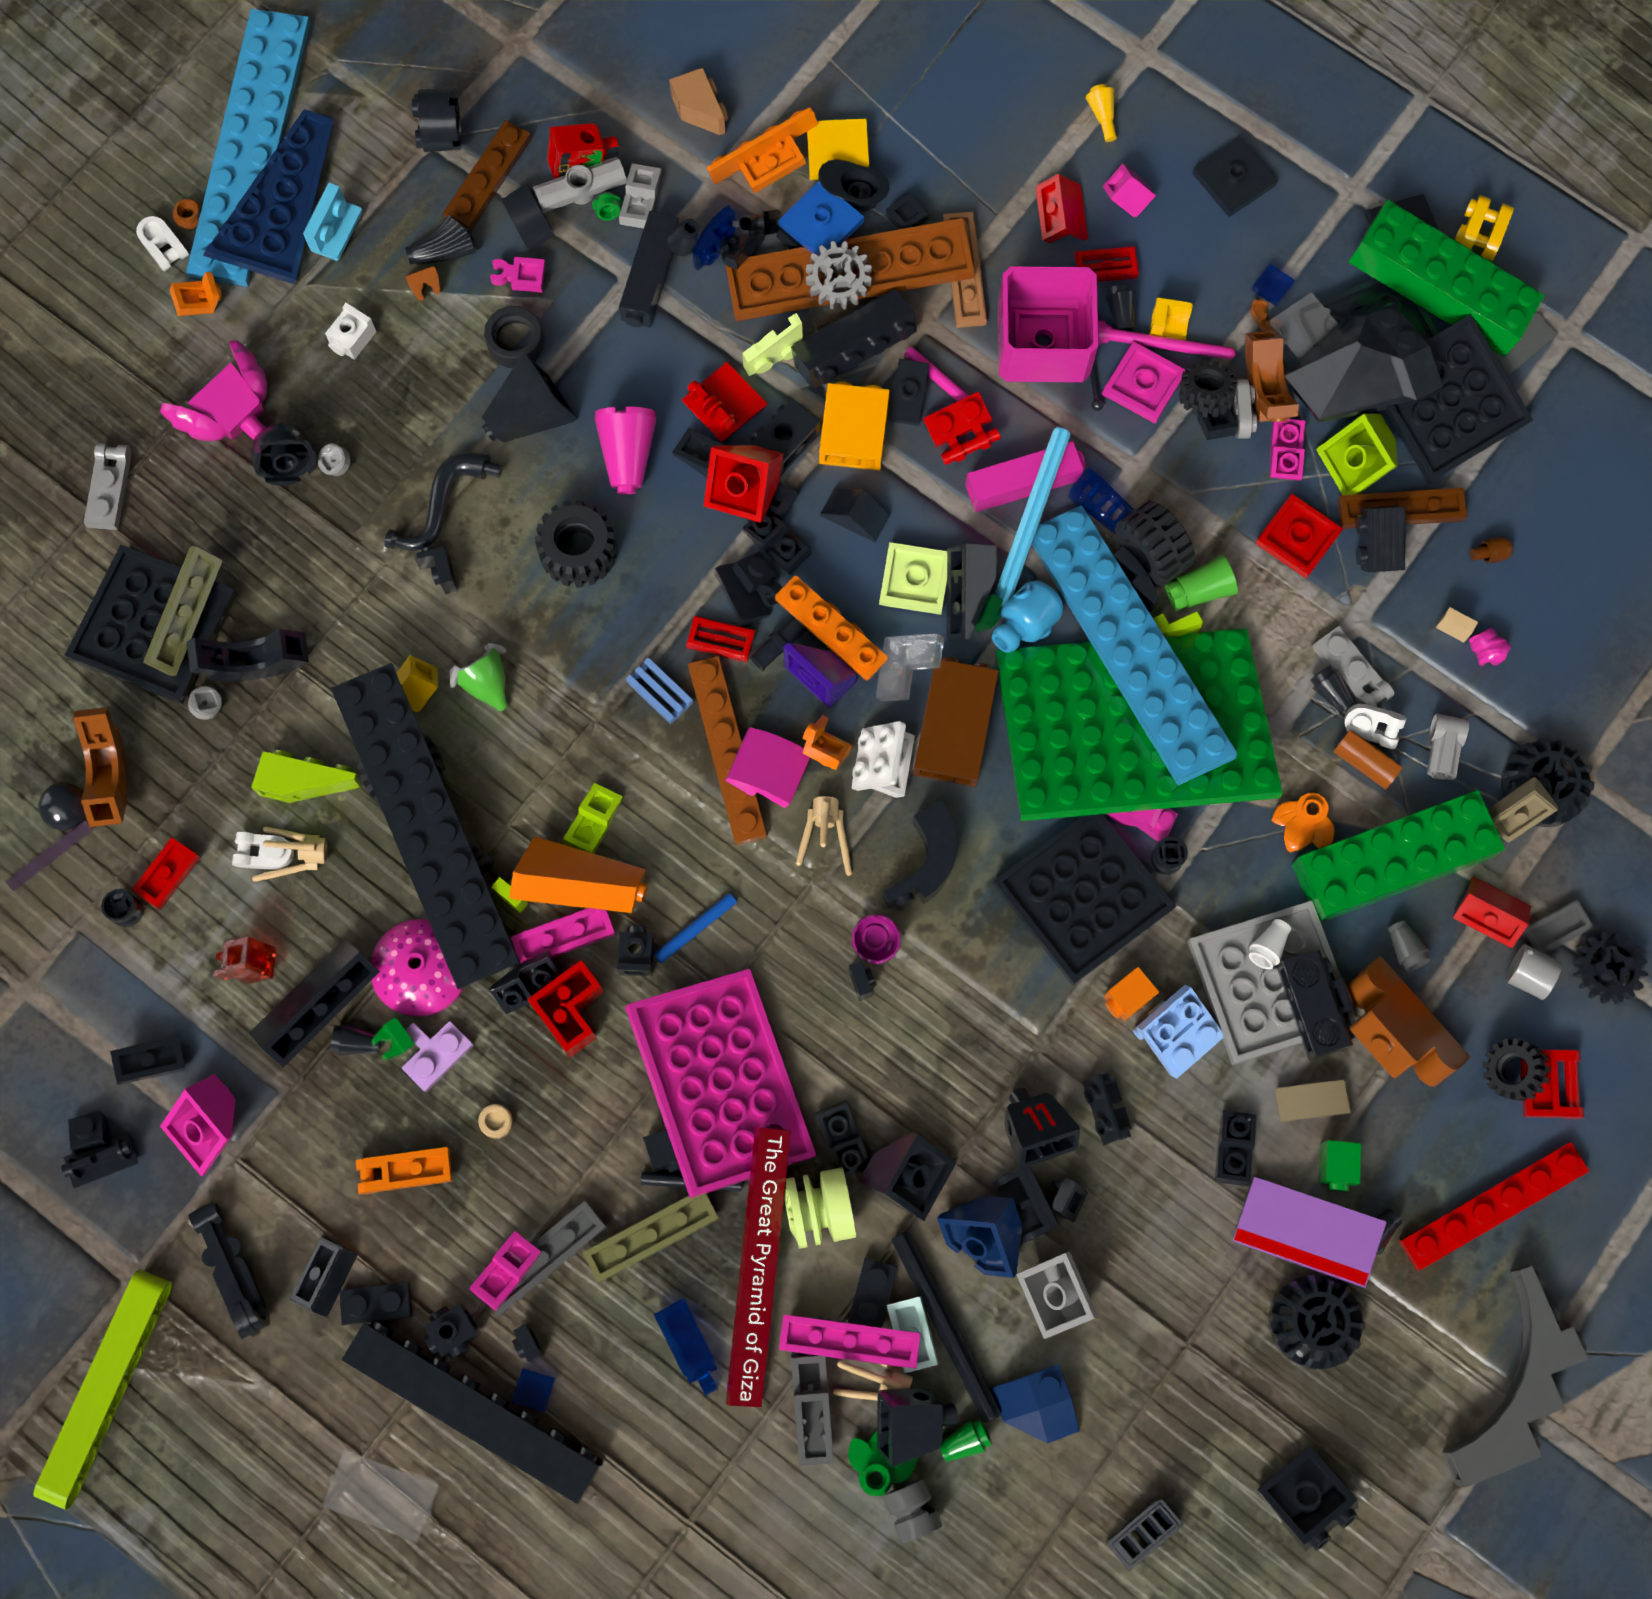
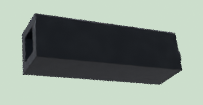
(648, 271)

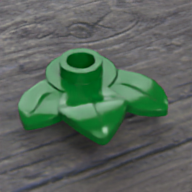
(866, 1459)

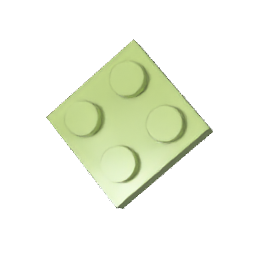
(914, 578)

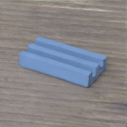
(640, 672)

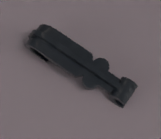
(230, 1272)

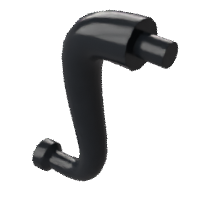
(455, 466)

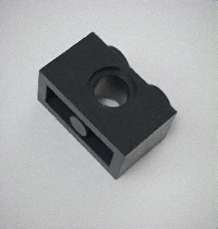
(792, 420)

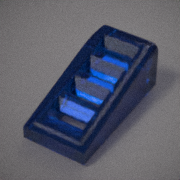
(1108, 493)

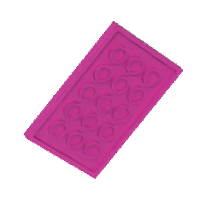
(717, 1078)

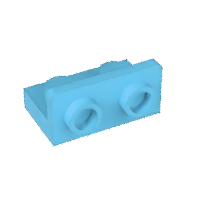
(331, 223)

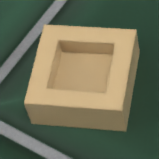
(1456, 624)

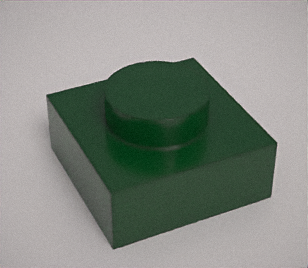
(990, 613)

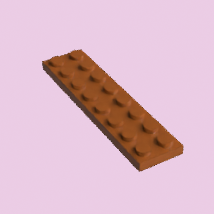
(898, 261)

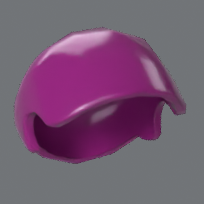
(876, 938)

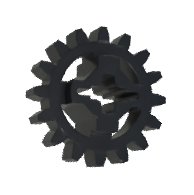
(1611, 980)

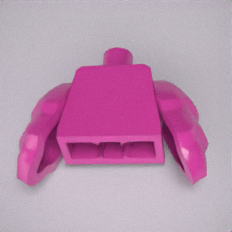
(226, 403)

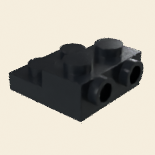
(1309, 1499)

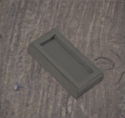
(1558, 927)

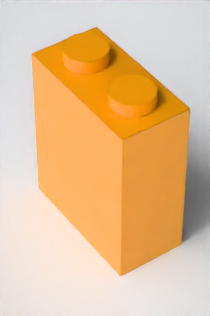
(854, 426)

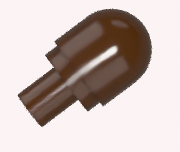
(1493, 550)

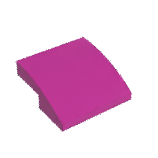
(768, 766)

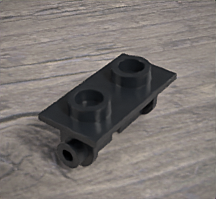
(1101, 1094)
(100, 1162)

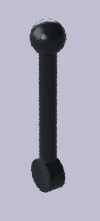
(1097, 404)

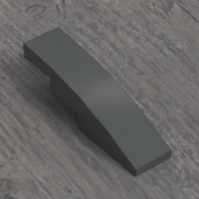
(812, 1408)

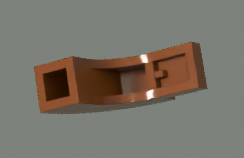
(1266, 373)
(106, 779)

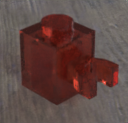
(246, 960)

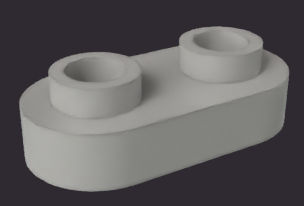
(1242, 409)

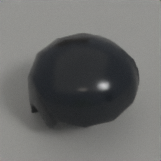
(62, 806)

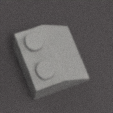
(1057, 1295)

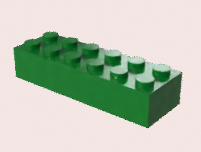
(1445, 277)
(1398, 856)

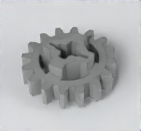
(835, 262)

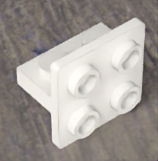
(883, 759)

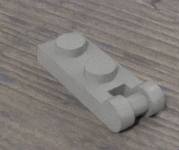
(107, 487)
(1355, 670)

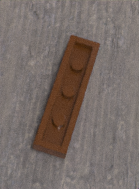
(488, 174)
(1420, 505)

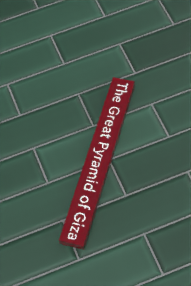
(758, 1267)

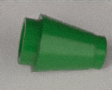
(966, 1441)

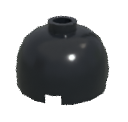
(283, 454)

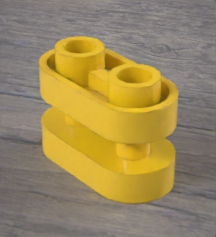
(1477, 212)

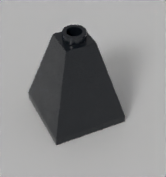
(526, 404)

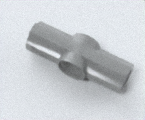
(596, 180)

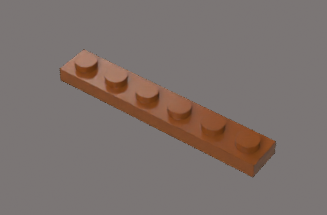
(724, 744)

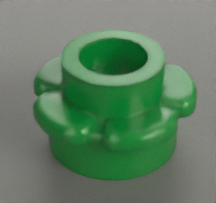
(607, 206)

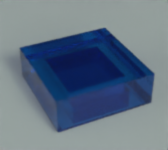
(1273, 285)
(533, 1390)

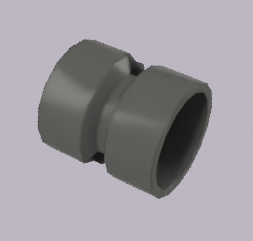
(912, 1511)

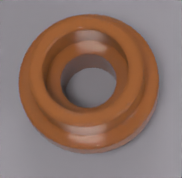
(186, 207)

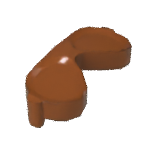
(1258, 312)

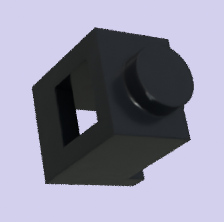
(641, 962)

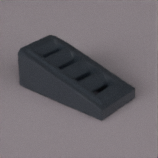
(1152, 1543)

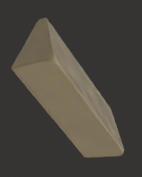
(1522, 809)

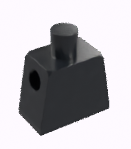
(910, 1423)

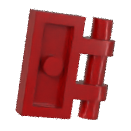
(957, 421)

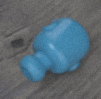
(1028, 616)

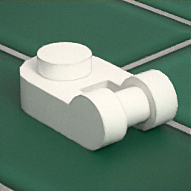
(156, 234)
(1364, 721)
(268, 858)

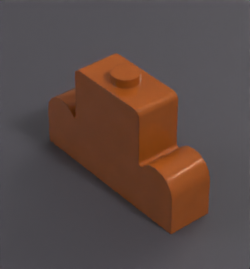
(1401, 1028)

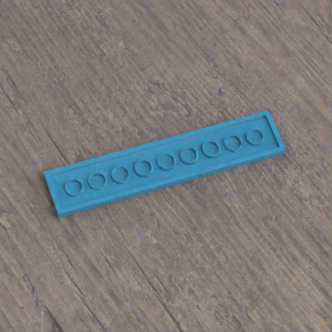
(250, 129)
(1131, 646)

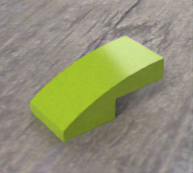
(1188, 624)
(593, 819)

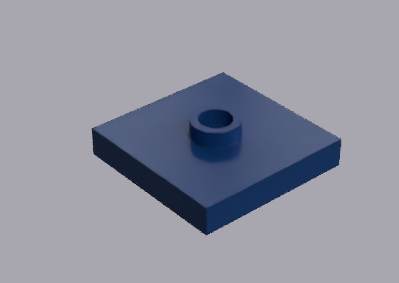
(820, 219)

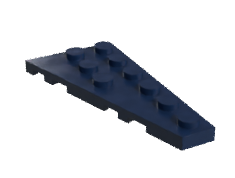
(274, 212)

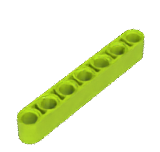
(102, 1389)

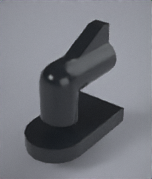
(768, 221)

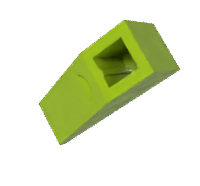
(296, 780)

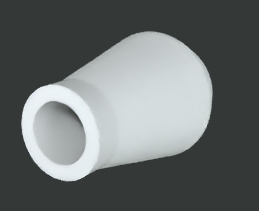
(1270, 945)

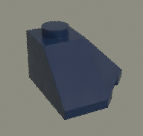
(987, 1232)
(1038, 1404)

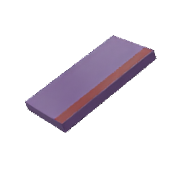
(1310, 1232)

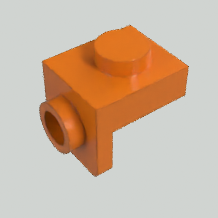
(196, 296)
(823, 746)

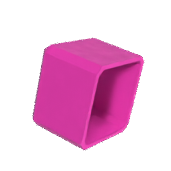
(1053, 304)

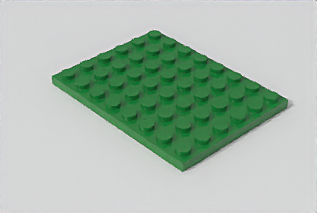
(1087, 754)

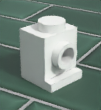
(351, 341)

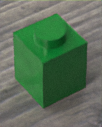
(1340, 1165)

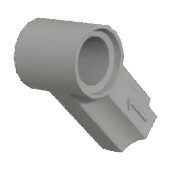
(1447, 738)

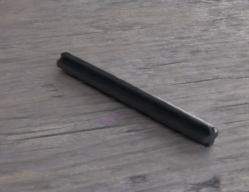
(946, 1327)

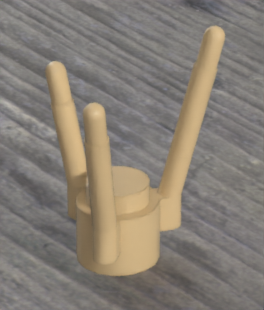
(825, 814)
(310, 849)
(890, 1380)

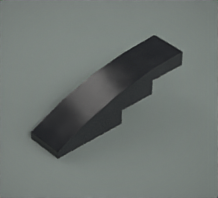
(695, 451)

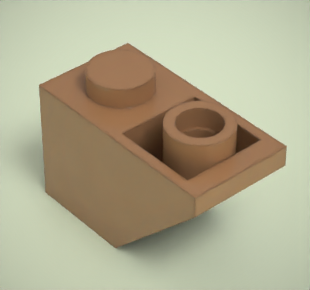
(697, 102)

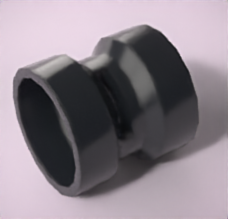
(1165, 861)
(117, 903)

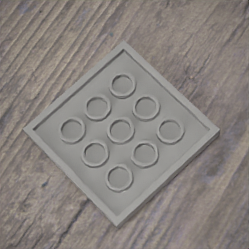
(1250, 999)

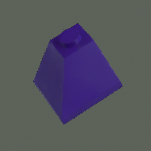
(819, 671)

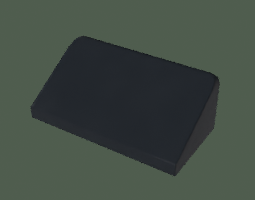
(745, 605)
(323, 1277)

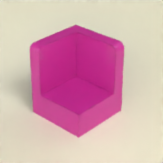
(1129, 190)

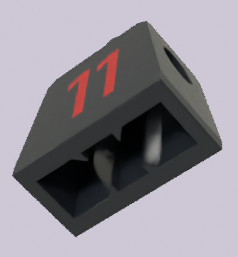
(1039, 1128)

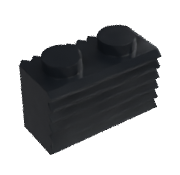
(1381, 538)

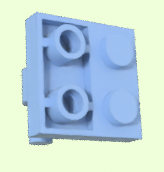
(1179, 1031)

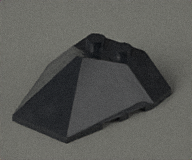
(1365, 364)

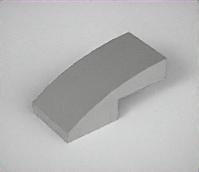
(640, 195)

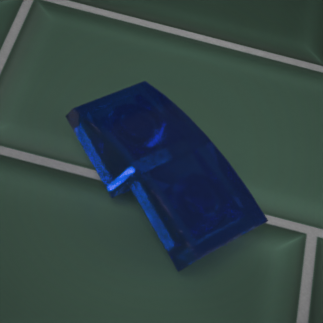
(709, 240)

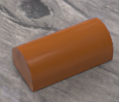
(1368, 759)

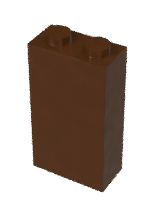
(956, 722)

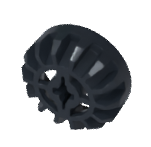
(1519, 771)
(1302, 1347)

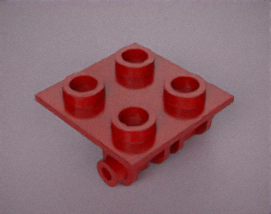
(723, 401)

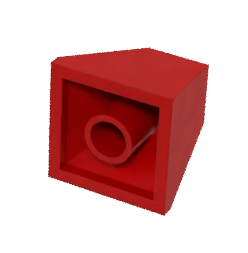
(742, 480)

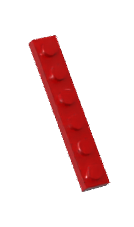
(1494, 1206)

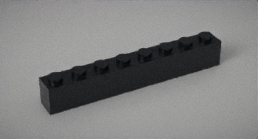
(472, 1412)

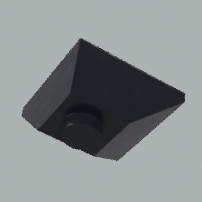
(908, 1174)

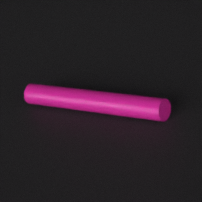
(937, 376)

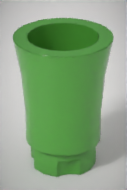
(1202, 584)

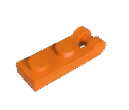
(405, 1170)

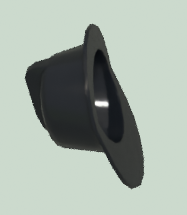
(854, 183)

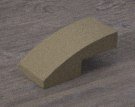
(1313, 1101)

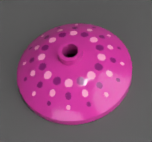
(410, 990)

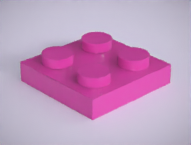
(1144, 382)

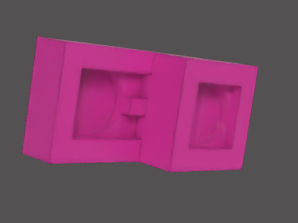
(505, 1271)

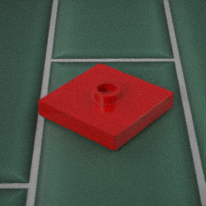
(1299, 536)

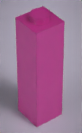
(1016, 478)

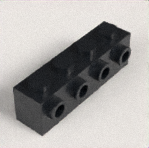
(854, 339)
(313, 1003)

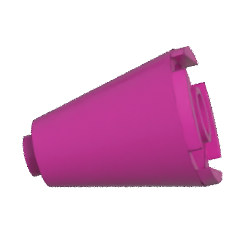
(625, 445)

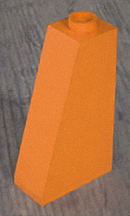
(576, 878)

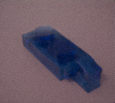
(688, 1344)

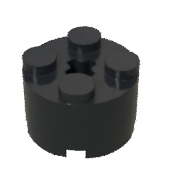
(437, 119)

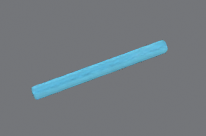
(1032, 514)

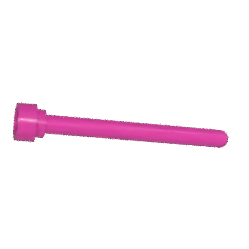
(1107, 334)

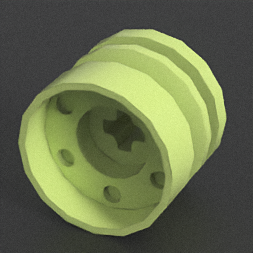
(820, 1208)

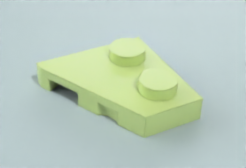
(773, 348)

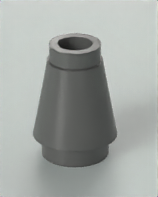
(1408, 947)

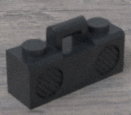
(1313, 1006)

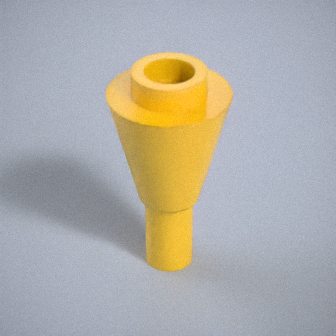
(1102, 104)

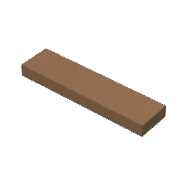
(968, 293)

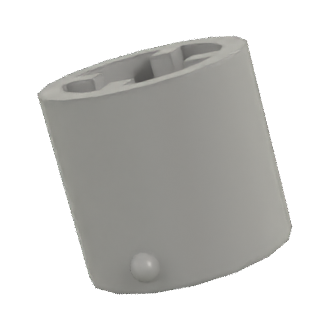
(1533, 972)

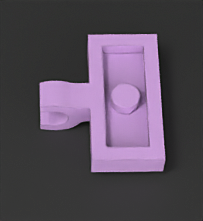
(435, 1054)

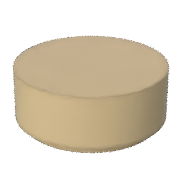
(495, 1121)

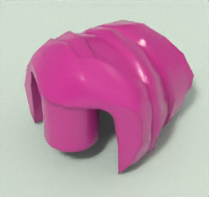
(1489, 647)

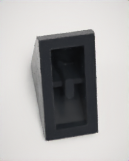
(856, 512)

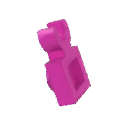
(524, 274)

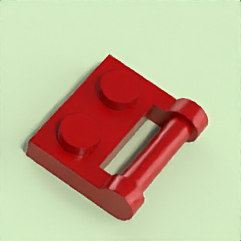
(1548, 1102)

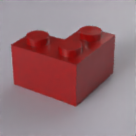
(560, 1005)

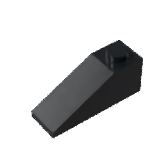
(969, 583)

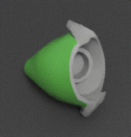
(484, 677)

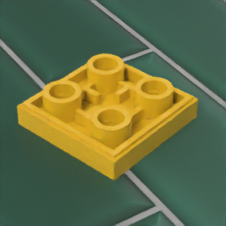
(837, 140)

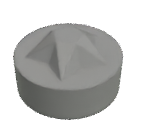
(333, 459)
(204, 702)

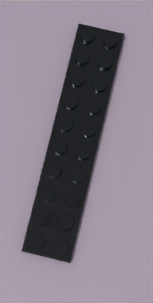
(425, 826)

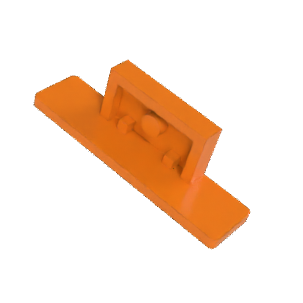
(768, 155)
(831, 627)

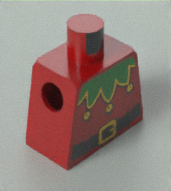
(577, 146)

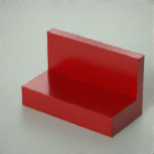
(1061, 209)
(1493, 912)

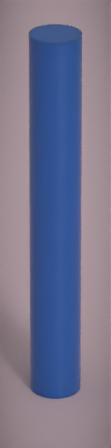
(695, 928)

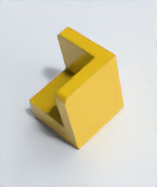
(1170, 318)
(418, 681)

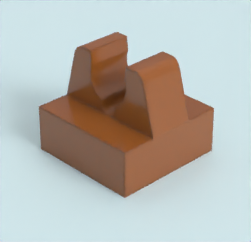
(427, 275)

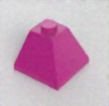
(201, 1122)

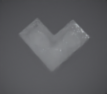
(904, 656)

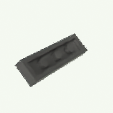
(556, 1248)

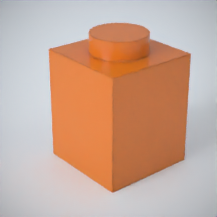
(1130, 995)

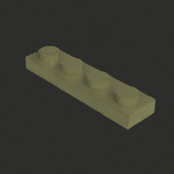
(182, 611)
(649, 1236)

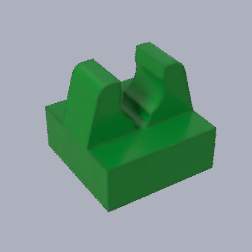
(396, 1036)

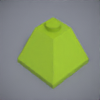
(1360, 453)

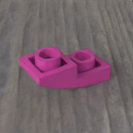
(1287, 450)

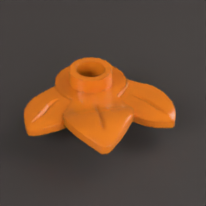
(1302, 827)

